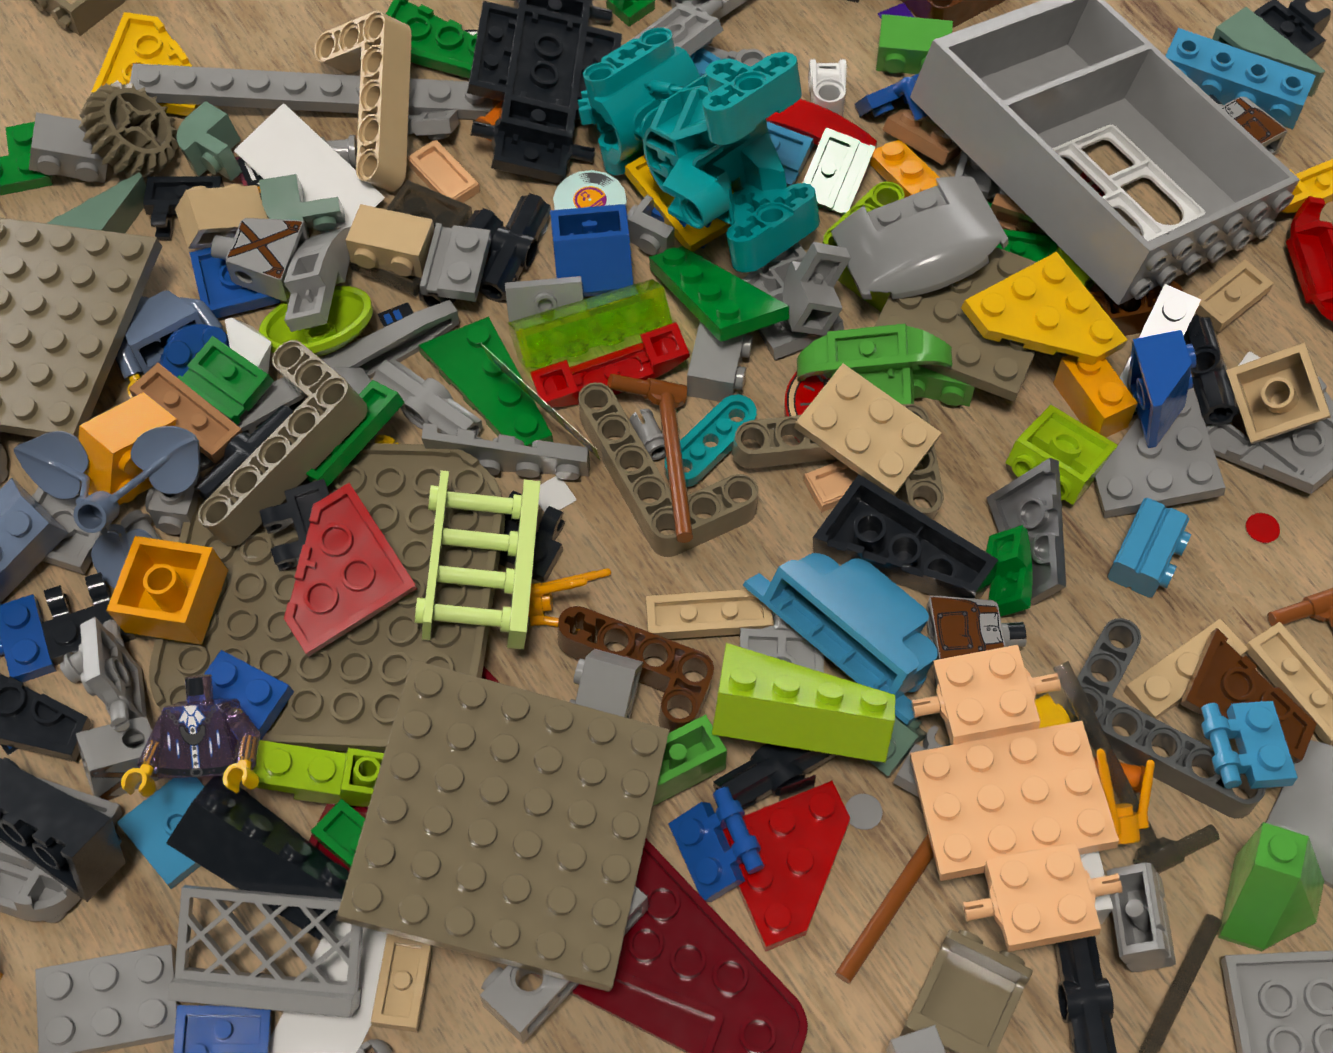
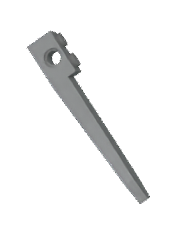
(391, 342)

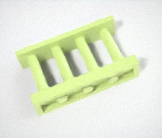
(513, 581)

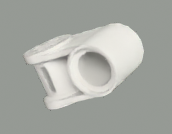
(828, 84)

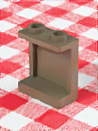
(969, 994)

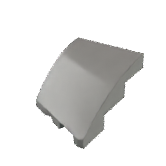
(770, 279)

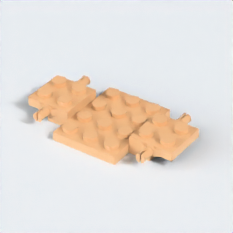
(1013, 800)

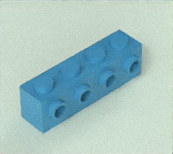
(1236, 76)

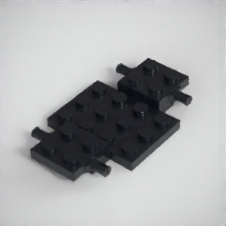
(536, 66)

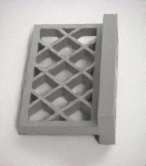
(264, 990)

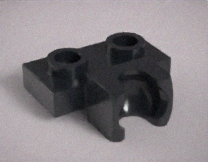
(1297, 23)

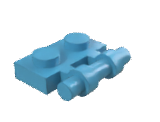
(1259, 741)

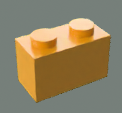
(1095, 395)

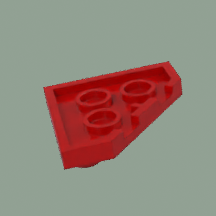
(342, 572)
(798, 853)

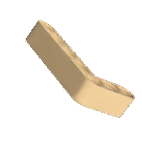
(382, 53)

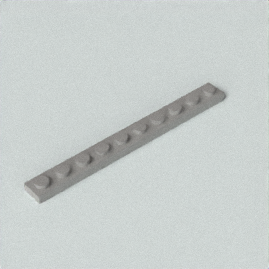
(293, 89)

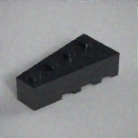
(903, 544)
(57, 832)
(256, 850)

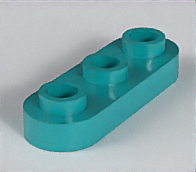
(715, 428)

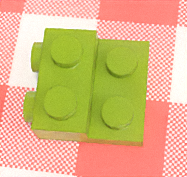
(1070, 442)

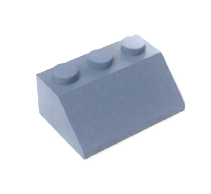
(25, 535)

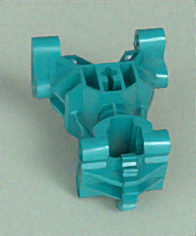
(704, 139)

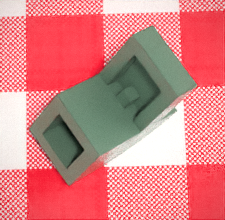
(207, 141)
(284, 200)

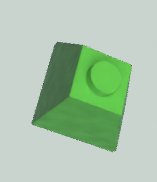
(1272, 889)

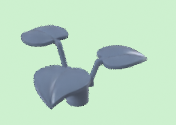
(58, 466)

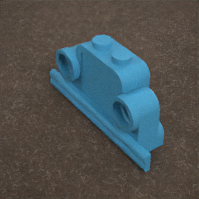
(855, 621)

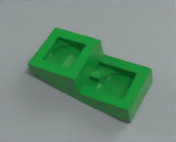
(1014, 570)

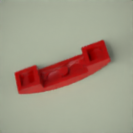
(812, 120)
(657, 354)

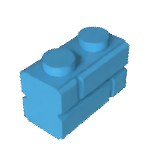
(1148, 548)

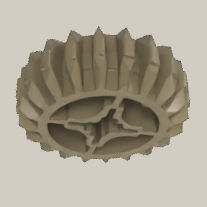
(129, 129)

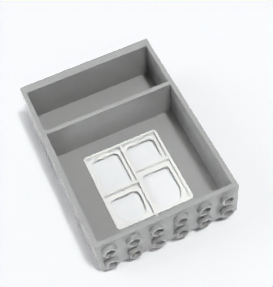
(1080, 74)

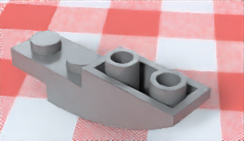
(312, 278)

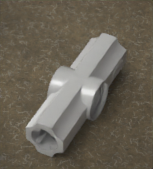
(426, 400)

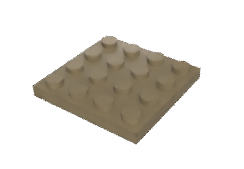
(975, 360)

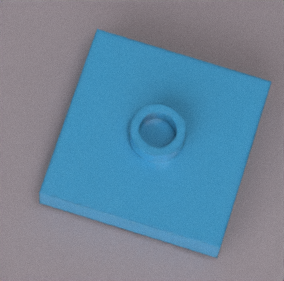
(153, 823)

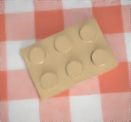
(867, 430)

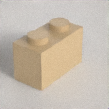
(216, 211)
(390, 240)

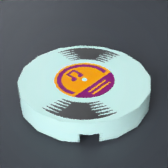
(588, 190)

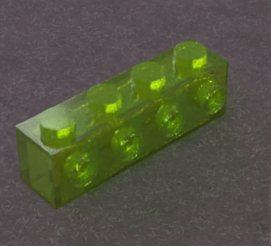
(589, 323)

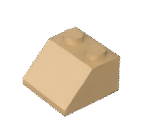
(1278, 393)

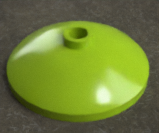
(347, 318)

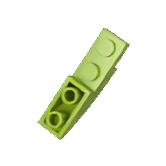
(318, 773)

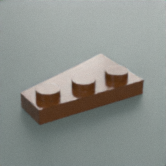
(1229, 678)

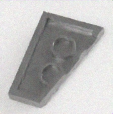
(1036, 504)

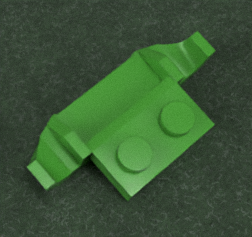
(878, 354)

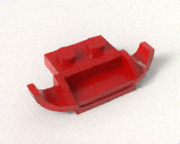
(1312, 254)

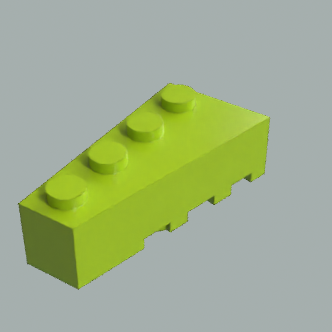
(800, 707)

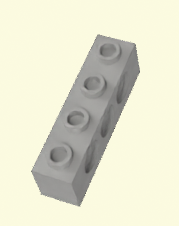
(526, 1010)

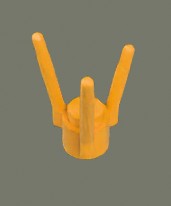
(542, 600)
(1125, 820)

